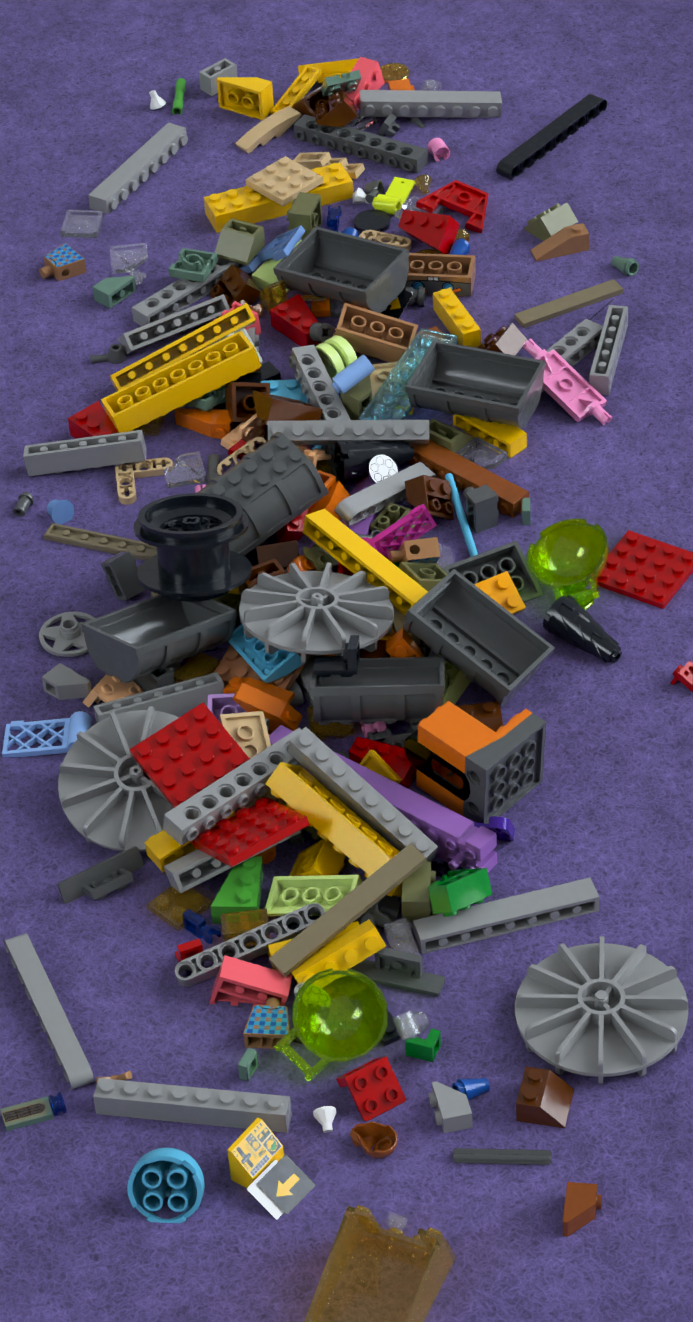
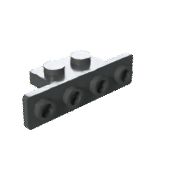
(103, 877)
(401, 971)

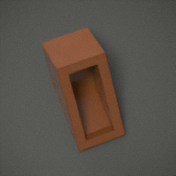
(580, 1206)

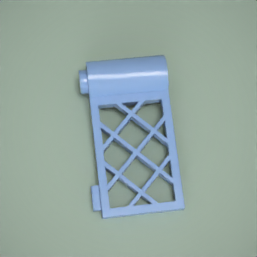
(352, 375)
(77, 722)

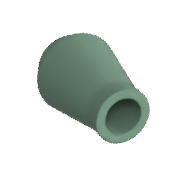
(627, 266)

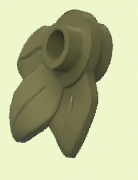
(319, 557)

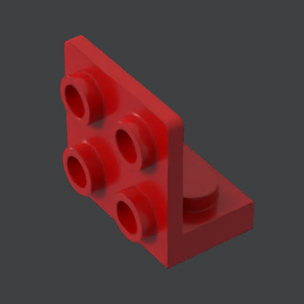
(373, 1087)

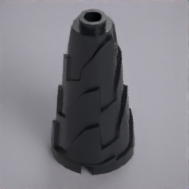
(355, 455)
(578, 628)

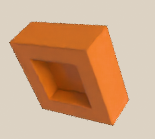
(321, 308)

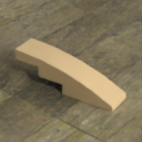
(270, 127)
(320, 159)

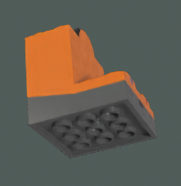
(488, 766)

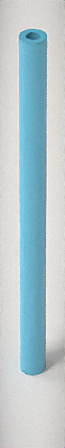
(461, 516)

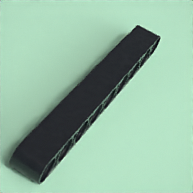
(550, 136)

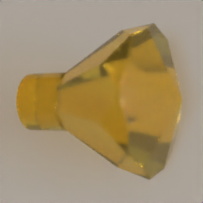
(423, 182)
(462, 233)

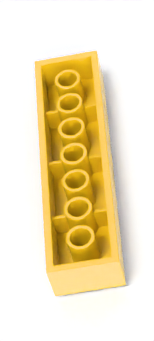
(253, 207)
(181, 382)
(332, 819)

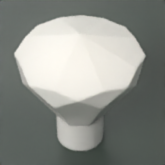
(156, 101)
(359, 197)
(325, 1116)

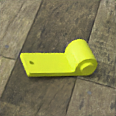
(394, 197)

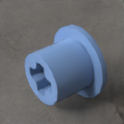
(60, 511)

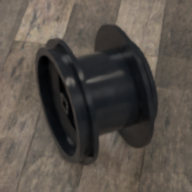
(192, 546)

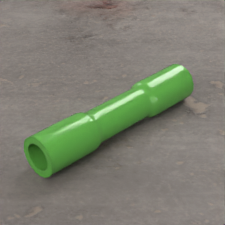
(179, 94)

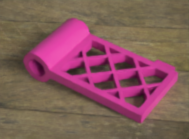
(393, 530)

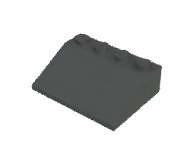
(496, 561)

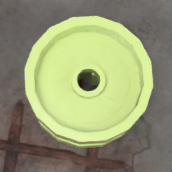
(336, 354)

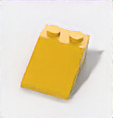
(246, 95)

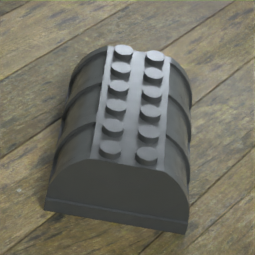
(346, 269)
(477, 384)
(271, 487)
(156, 635)
(477, 636)
(381, 691)

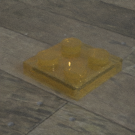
(172, 904)

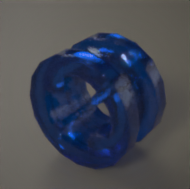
(57, 1104)

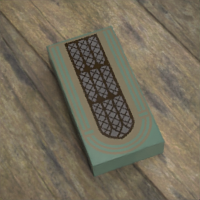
(27, 1113)

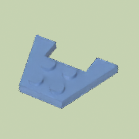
(276, 249)

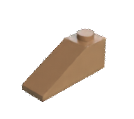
(565, 242)

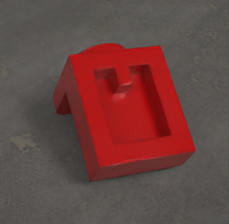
(684, 675)
(188, 949)

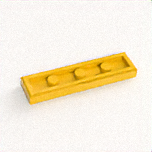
(298, 88)

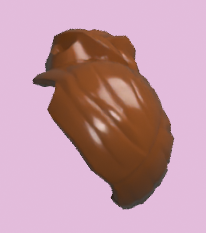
(376, 1134)

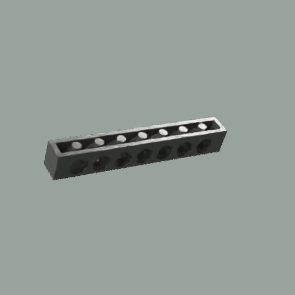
(362, 144)

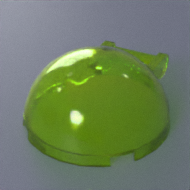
(570, 557)
(336, 1019)

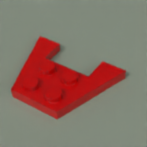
(459, 198)

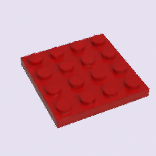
(646, 569)
(188, 755)
(249, 831)

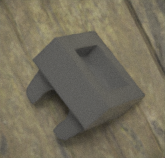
(389, 126)

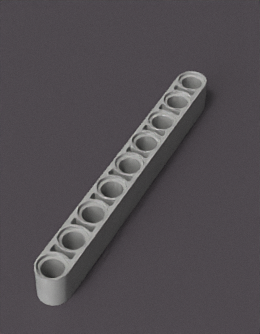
(48, 1008)

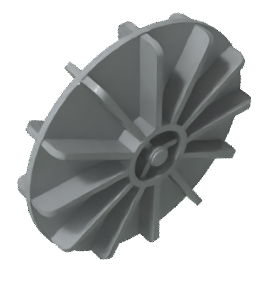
(315, 611)
(105, 787)
(601, 1009)

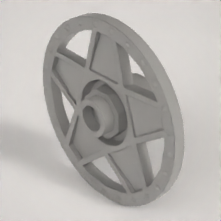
(65, 635)

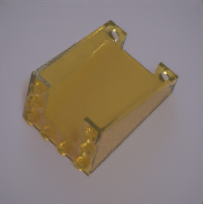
(380, 1273)

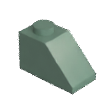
(114, 290)

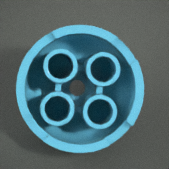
(166, 1174)

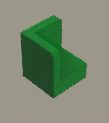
(424, 1048)

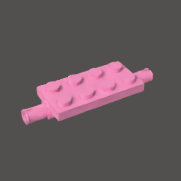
(568, 386)

